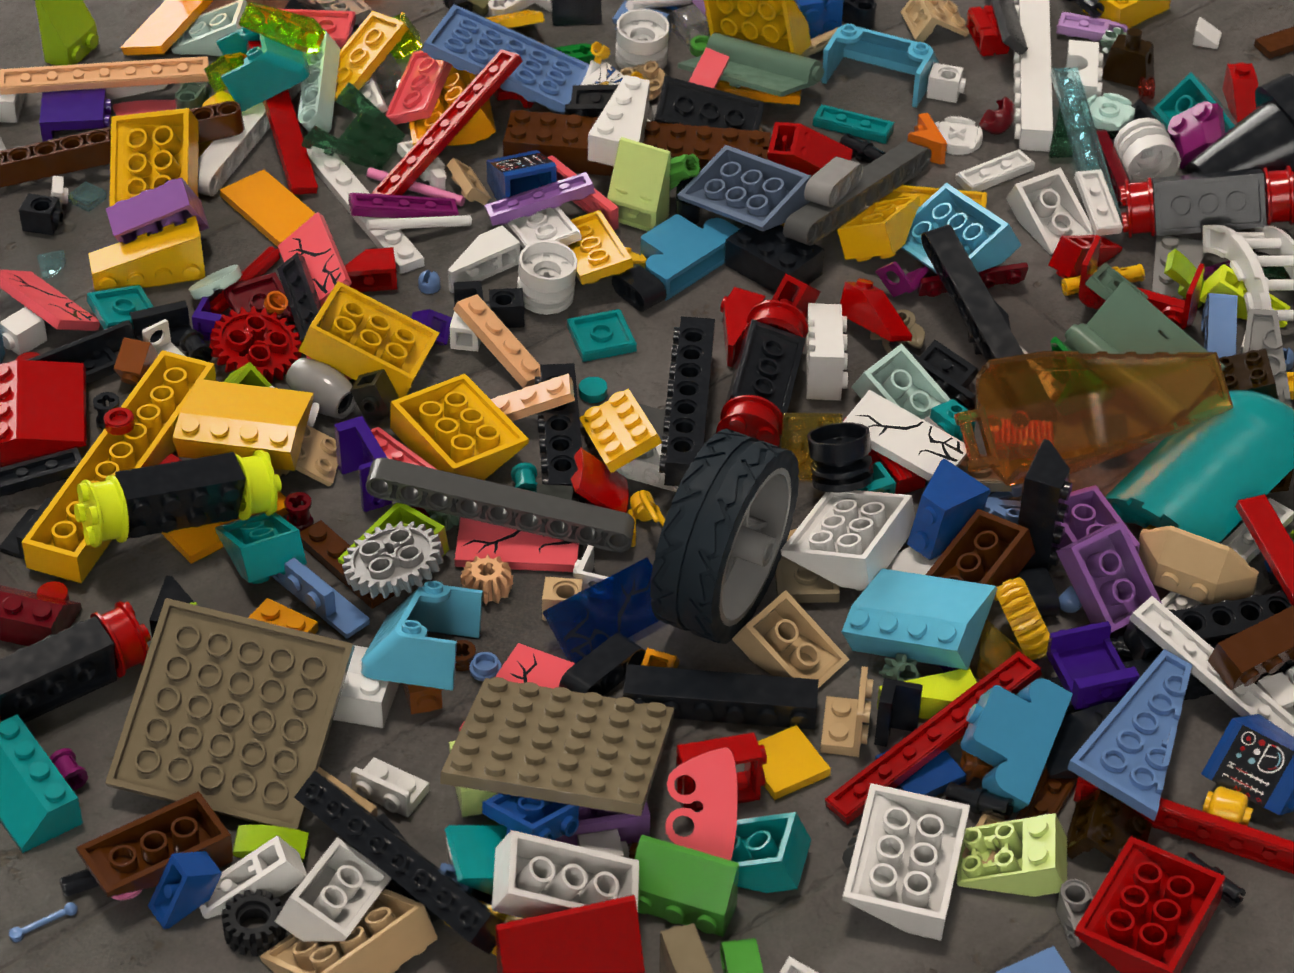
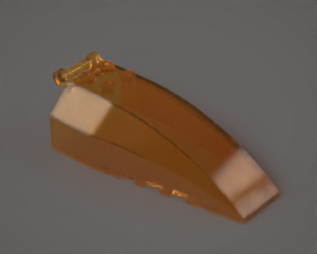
(1086, 405)

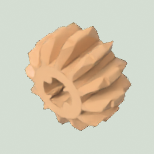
(490, 576)

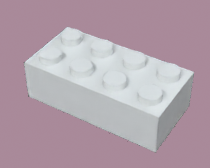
(550, 876)

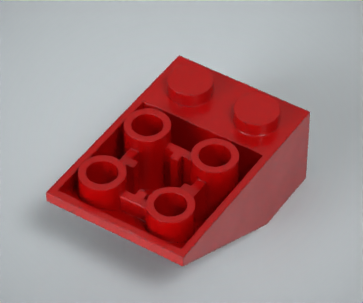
(803, 148)

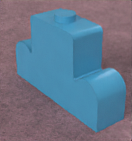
(683, 252)
(1015, 736)

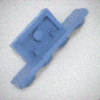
(322, 598)

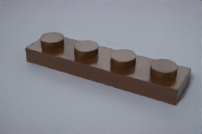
(327, 548)

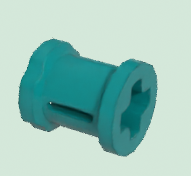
(525, 476)

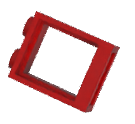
(744, 750)

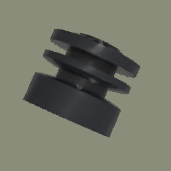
(840, 457)

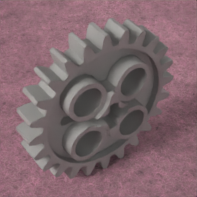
(393, 559)

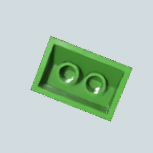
(686, 885)

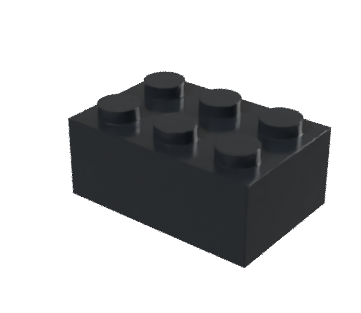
(771, 255)

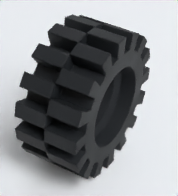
(249, 907)

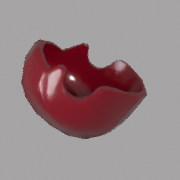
(1001, 119)

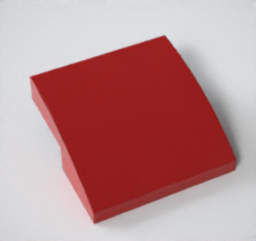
(598, 484)

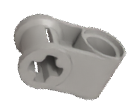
(1072, 912)

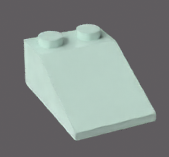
(208, 28)
(902, 382)

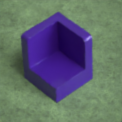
(203, 319)
(436, 321)

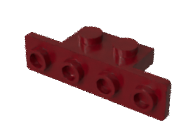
(993, 276)

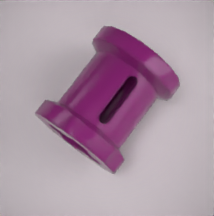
(65, 762)

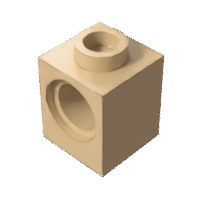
(558, 590)

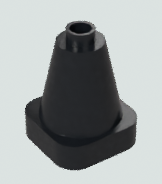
(1259, 139)

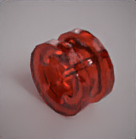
(1146, 88)

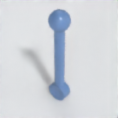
(16, 933)

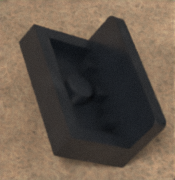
(589, 99)

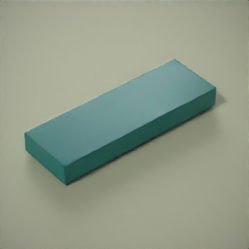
(853, 123)

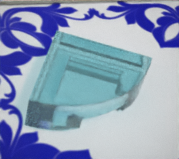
(51, 263)

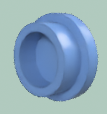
(484, 666)

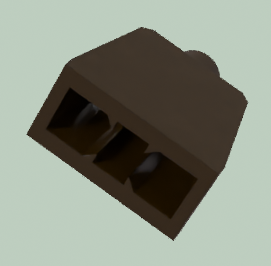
(1129, 59)

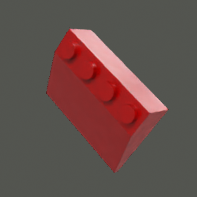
(41, 409)
(1150, 910)
(574, 940)

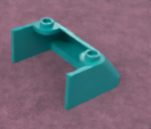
(264, 70)

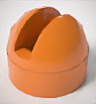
(275, 302)

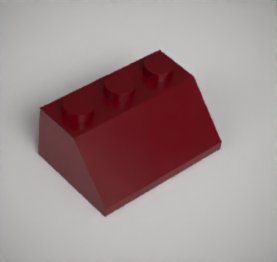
(33, 616)

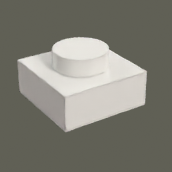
(58, 191)

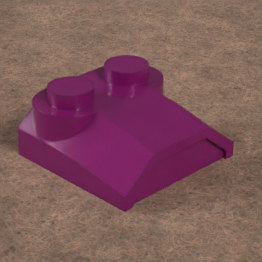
(1196, 130)

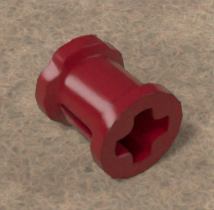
(297, 511)

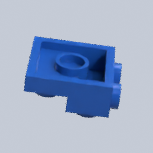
(821, 15)
(532, 815)

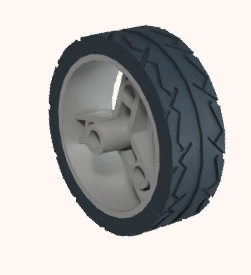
(724, 535)

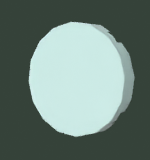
(1110, 111)
(218, 280)

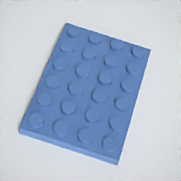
(473, 41)

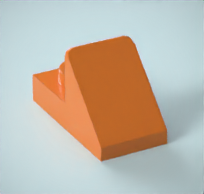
(929, 136)

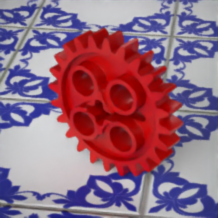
(257, 340)

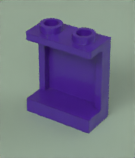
(74, 111)
(356, 451)
(1090, 665)

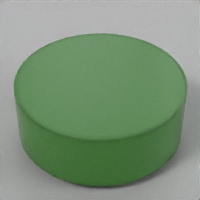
(698, 45)

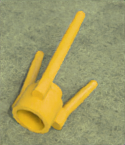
(644, 509)

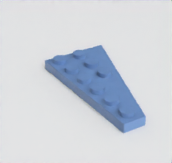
(1136, 740)

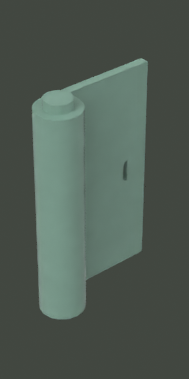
(761, 66)
(1130, 325)

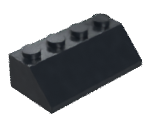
(1043, 504)

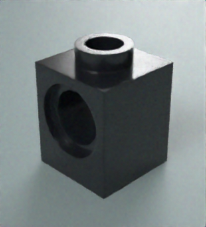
(41, 214)
(507, 306)

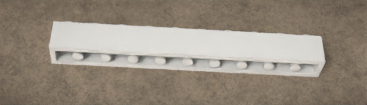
(1033, 78)

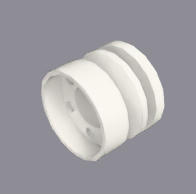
(641, 38)
(1146, 150)
(547, 276)

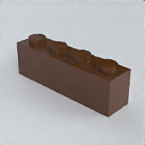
(1255, 650)

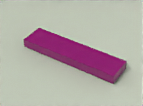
(400, 206)

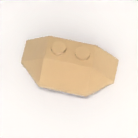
(1195, 566)

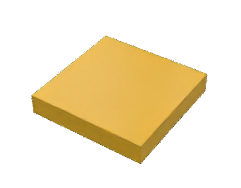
(791, 762)

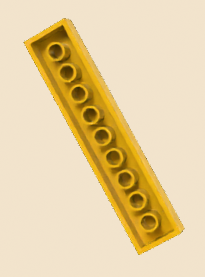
(57, 539)

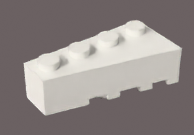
(826, 352)

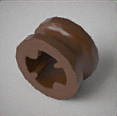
(464, 647)

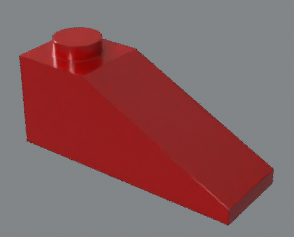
(1240, 89)
(1072, 251)
(873, 310)
(735, 314)

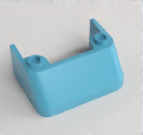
(883, 51)
(401, 645)

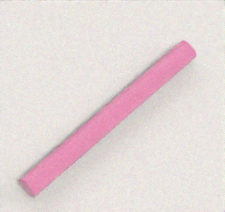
(420, 187)

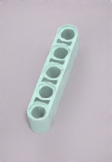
(319, 87)

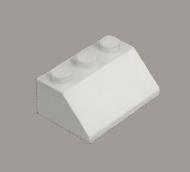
(333, 895)

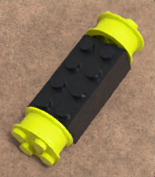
(177, 496)

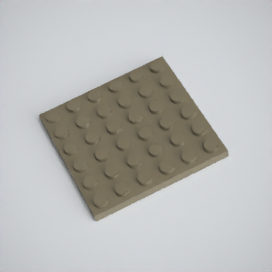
(230, 713)
(559, 746)

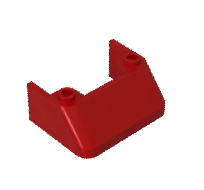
(1179, 311)

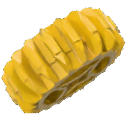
(1024, 617)

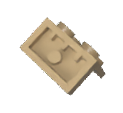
(926, 14)
(316, 457)
(844, 719)

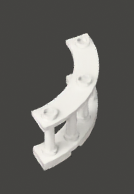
(1247, 265)

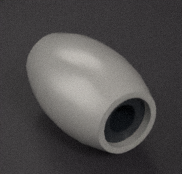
(329, 386)

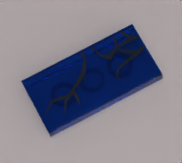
(602, 610)

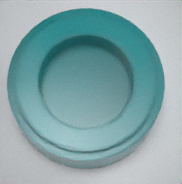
(593, 389)

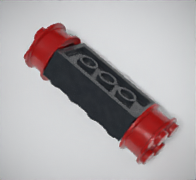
(1222, 198)
(765, 371)
(71, 663)

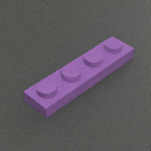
(540, 198)

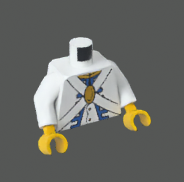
(603, 73)

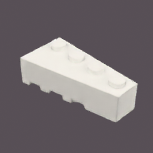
(622, 117)

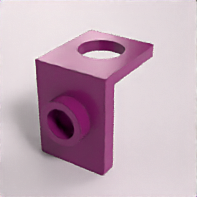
(907, 283)

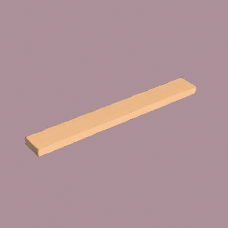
(103, 75)

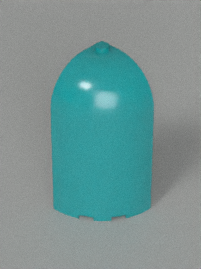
(1205, 469)

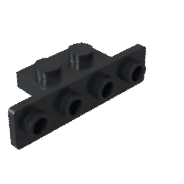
(94, 351)
(948, 371)

